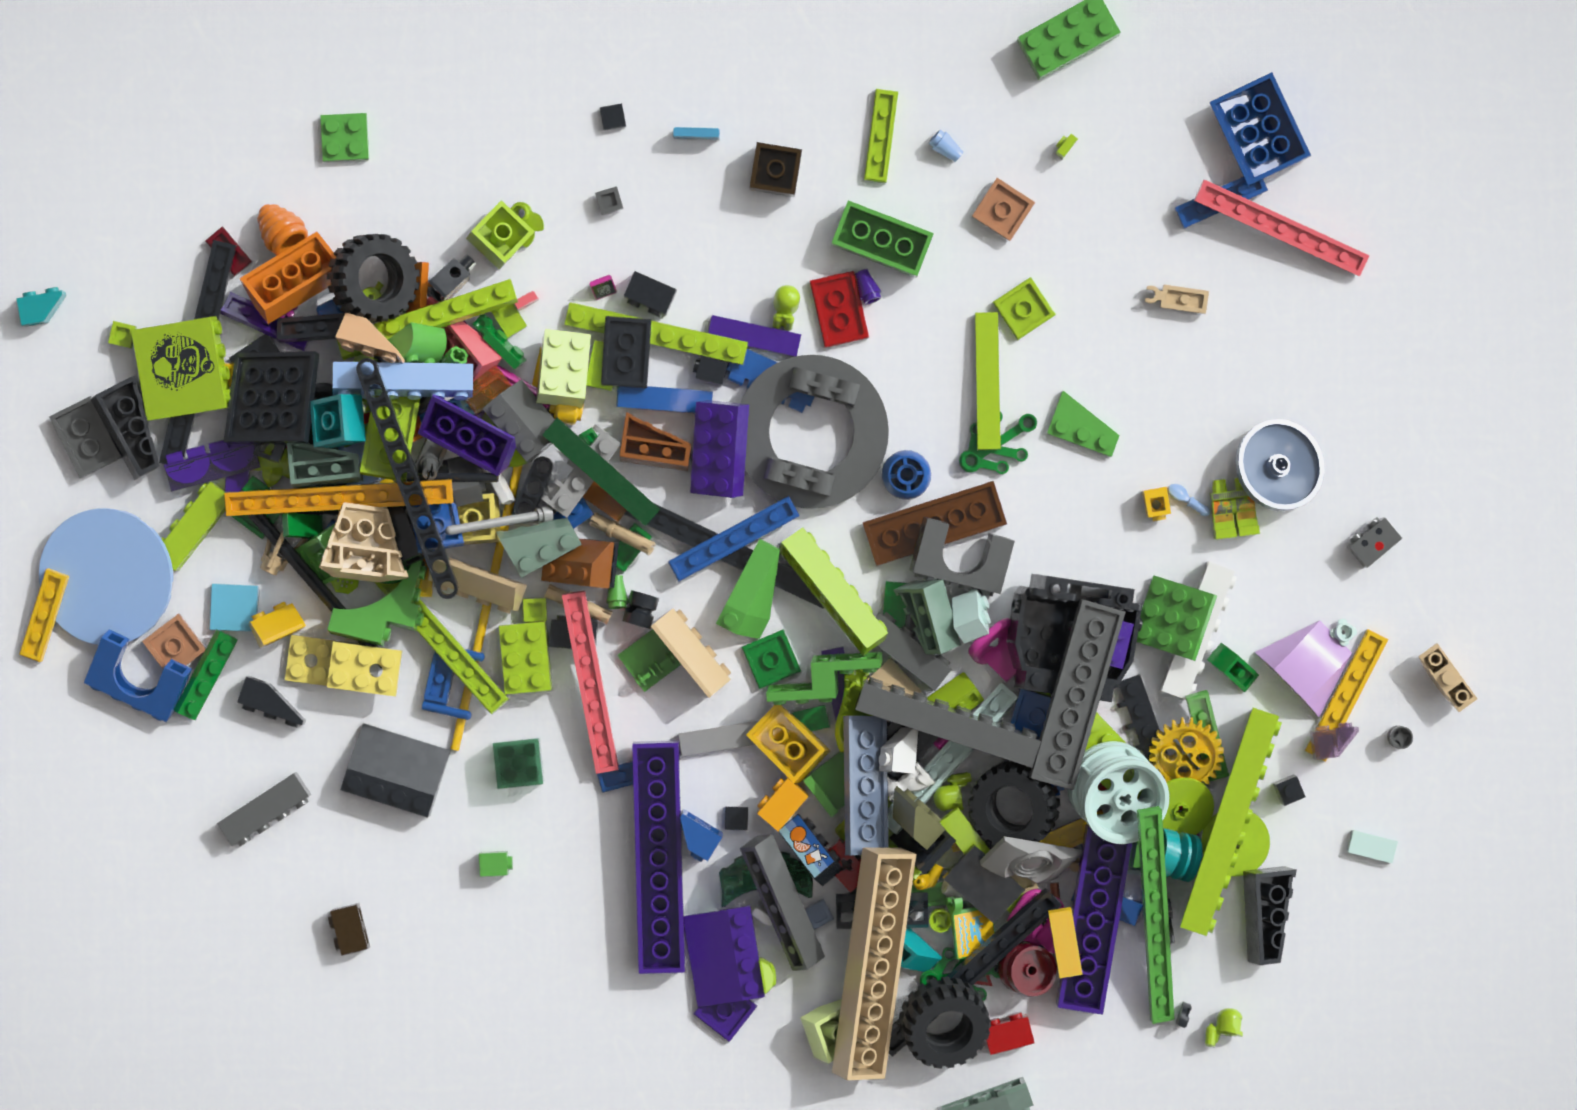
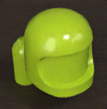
(786, 304)
(950, 796)
(1227, 1024)

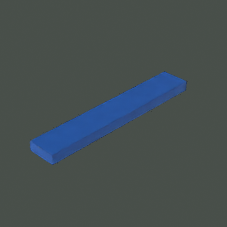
(733, 538)

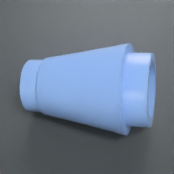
(945, 145)

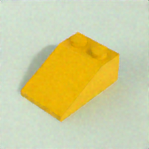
(788, 743)

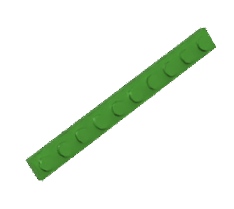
(1155, 914)

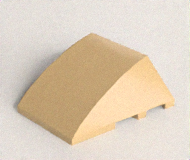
(363, 546)

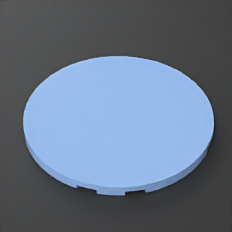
(115, 574)

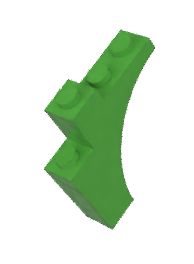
(372, 622)

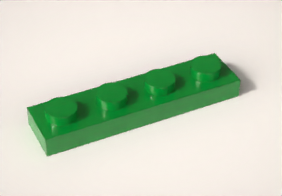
(205, 674)

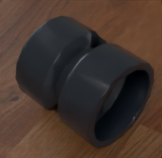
(640, 609)

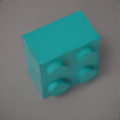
(337, 421)

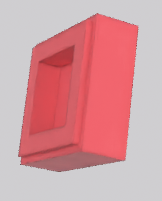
(526, 300)

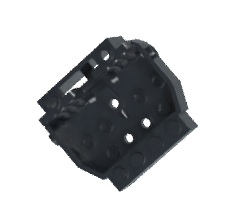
(1041, 629)

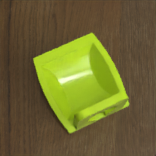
(768, 974)

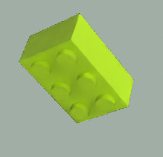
(525, 657)

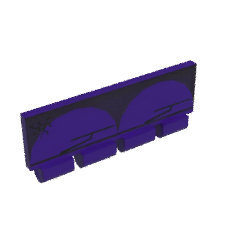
(206, 467)

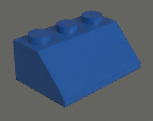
(699, 836)

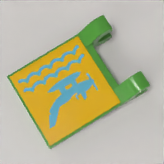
(969, 927)

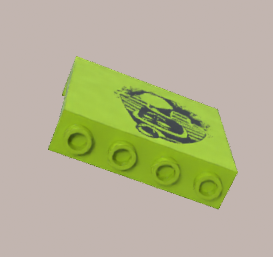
(182, 368)

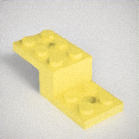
(343, 665)

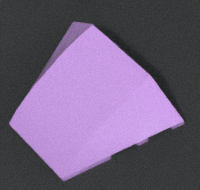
(1308, 663)

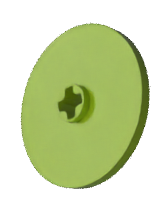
(1196, 803)
(1253, 848)

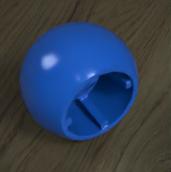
(904, 455)

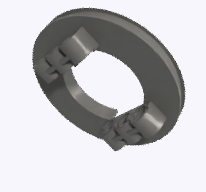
(828, 380)

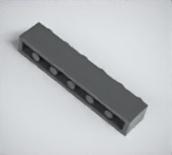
(782, 902)

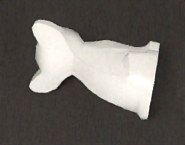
(913, 782)

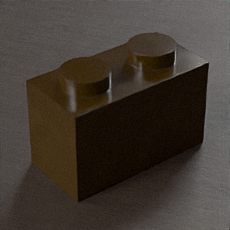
(349, 929)

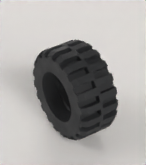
(400, 277)
(989, 819)
(956, 1044)

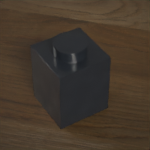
(710, 370)
(1289, 790)

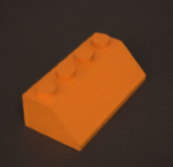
(290, 277)

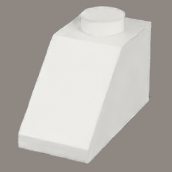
(899, 752)

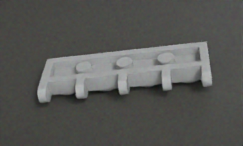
(577, 481)

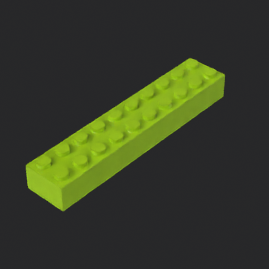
(1229, 822)

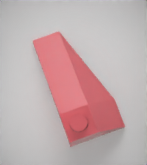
(478, 350)

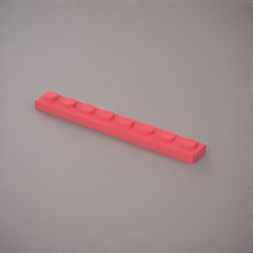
(1281, 227)
(590, 681)

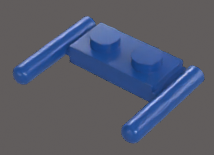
(439, 688)

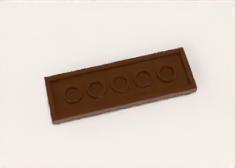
(965, 512)

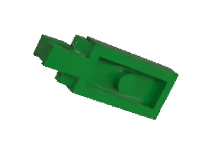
(499, 342)

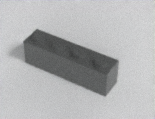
(911, 655)
(264, 809)

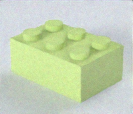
(563, 368)

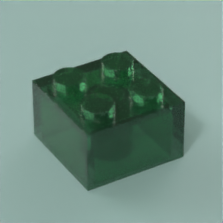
(518, 763)

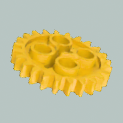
(1203, 743)

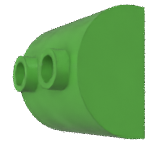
(420, 343)

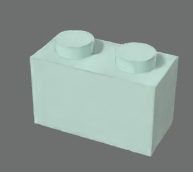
(970, 615)

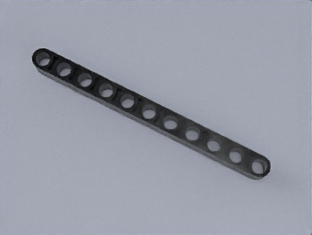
(407, 466)

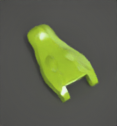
(852, 687)

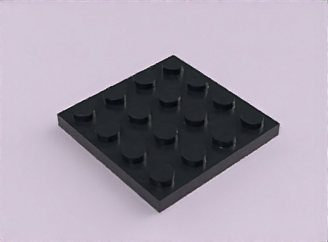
(271, 397)

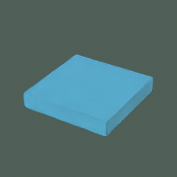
(233, 606)

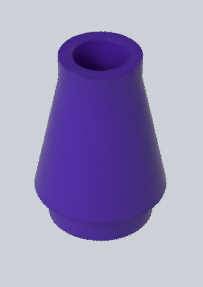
(868, 289)

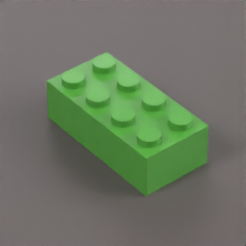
(1068, 36)
(882, 239)

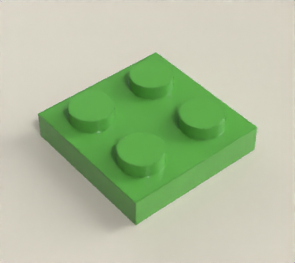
(344, 137)

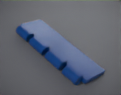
(754, 366)

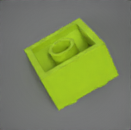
(500, 235)

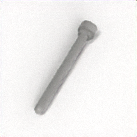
(542, 514)

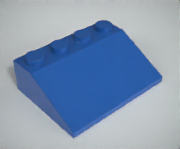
(1260, 129)

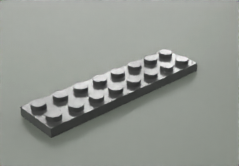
(1077, 694)

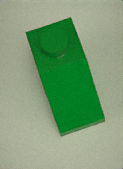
(1233, 667)

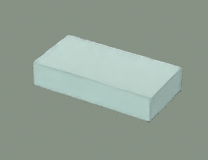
(1372, 846)

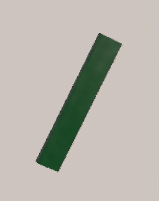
(600, 471)

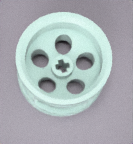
(1111, 761)

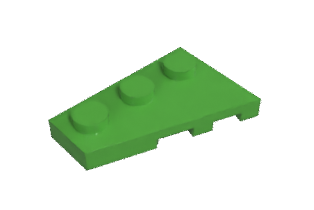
(1081, 427)

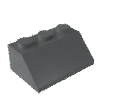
(523, 418)

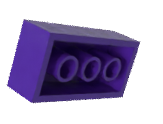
(719, 448)

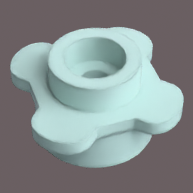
(1350, 631)

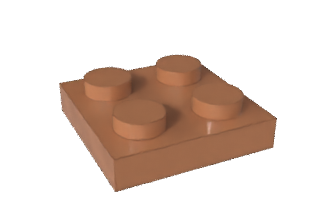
(1003, 209)
(174, 641)

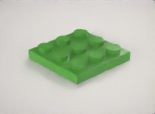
(1175, 617)

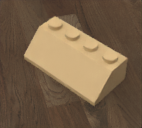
(484, 585)
(691, 653)

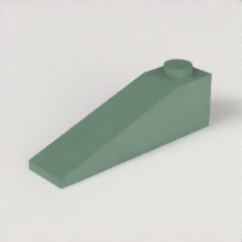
(1006, 1096)

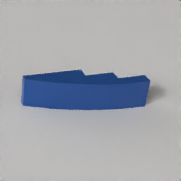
(661, 398)

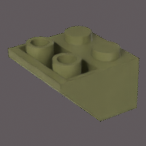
(915, 817)

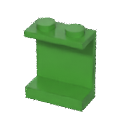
(828, 784)

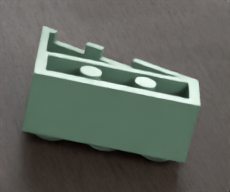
(321, 466)

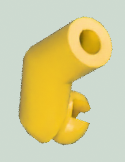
(928, 880)

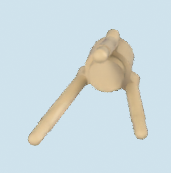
(271, 561)

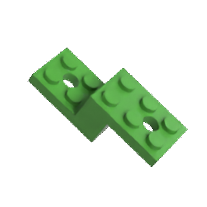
(824, 677)

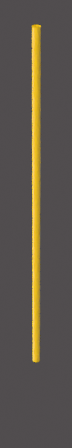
(495, 567)

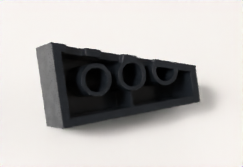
(126, 422)
(1266, 912)

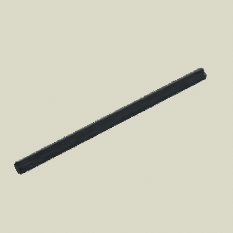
(300, 565)

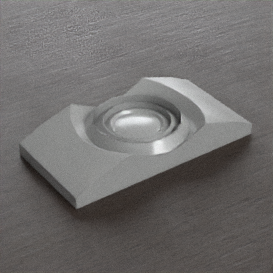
(1029, 859)

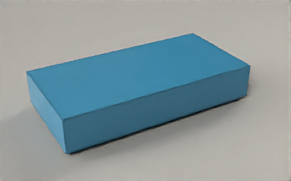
(696, 133)

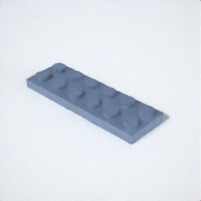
(864, 784)

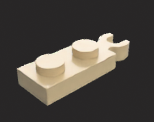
(1180, 298)

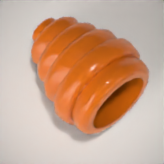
(280, 228)

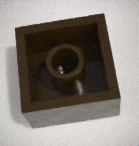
(775, 169)

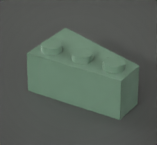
(538, 544)
(931, 613)

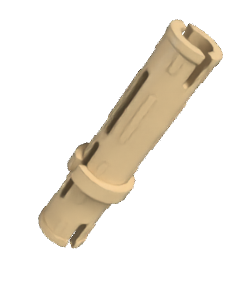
(621, 533)
(596, 612)

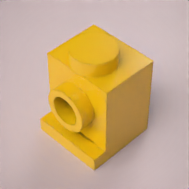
(1162, 496)

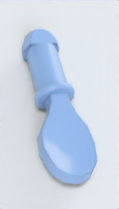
(1179, 493)

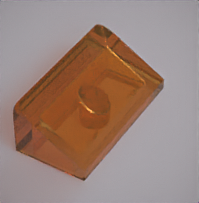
(487, 388)

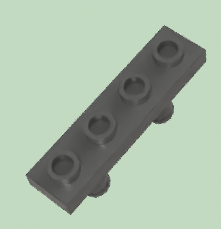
(429, 460)

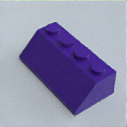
(467, 436)

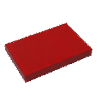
(839, 309)

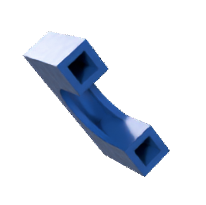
(107, 676)

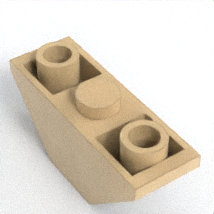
(1447, 678)

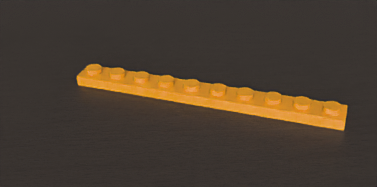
(332, 497)

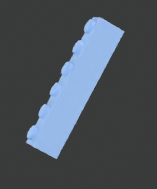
(407, 379)

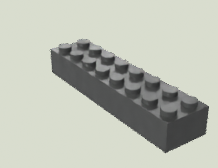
(948, 723)

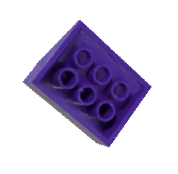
(724, 956)

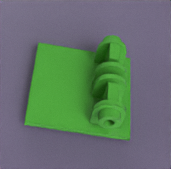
(649, 660)

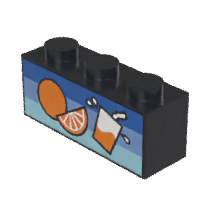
(811, 849)

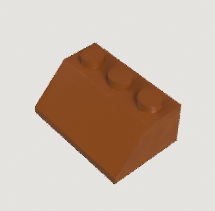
(582, 566)

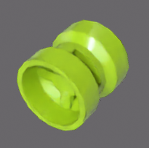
(940, 920)

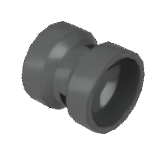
(1402, 739)

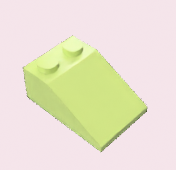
(822, 1029)

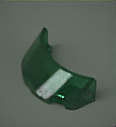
(737, 879)

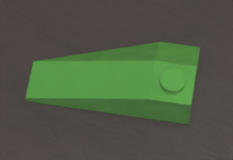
(751, 599)

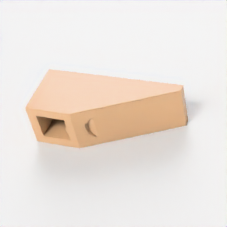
(360, 335)

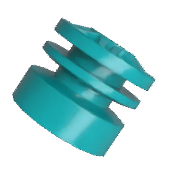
(1182, 855)

